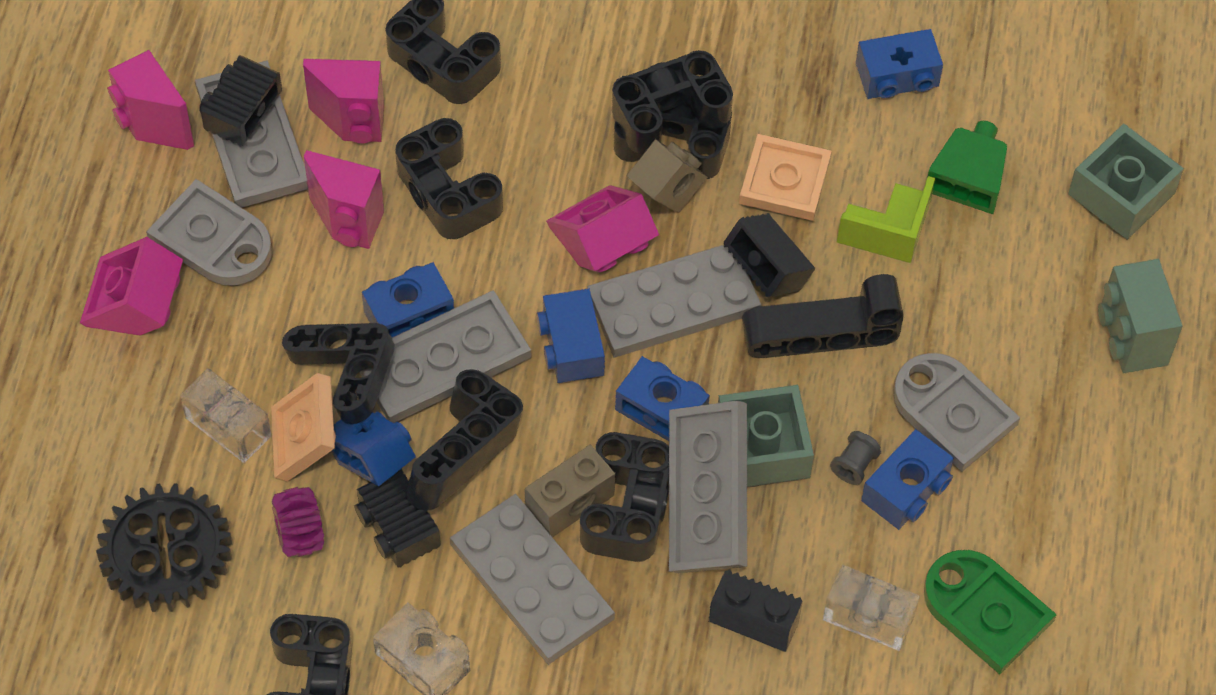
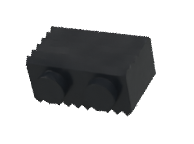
(240, 100)
(768, 255)
(400, 527)
(755, 610)

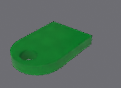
(987, 608)

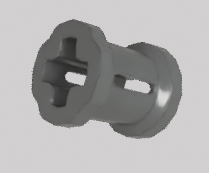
(855, 457)

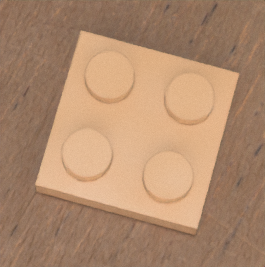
(785, 177)
(302, 427)

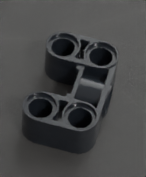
(435, 59)
(666, 87)
(683, 124)
(433, 187)
(643, 499)
(326, 666)

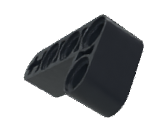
(827, 324)
(487, 424)

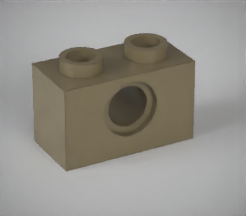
(668, 174)
(569, 488)

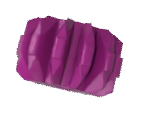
(298, 522)

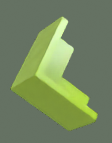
(888, 233)

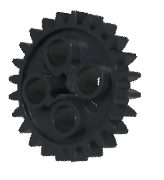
(126, 552)

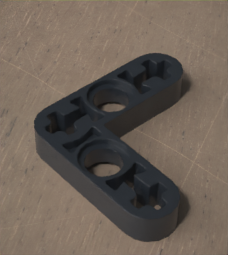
(366, 347)

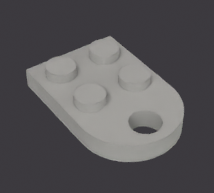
(212, 234)
(953, 408)

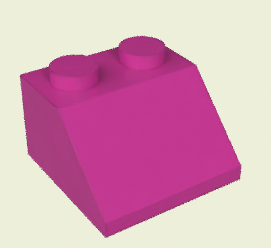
(347, 97)
(149, 103)
(345, 198)
(604, 227)
(133, 289)

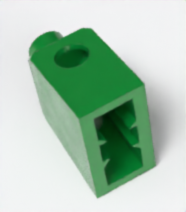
(971, 167)

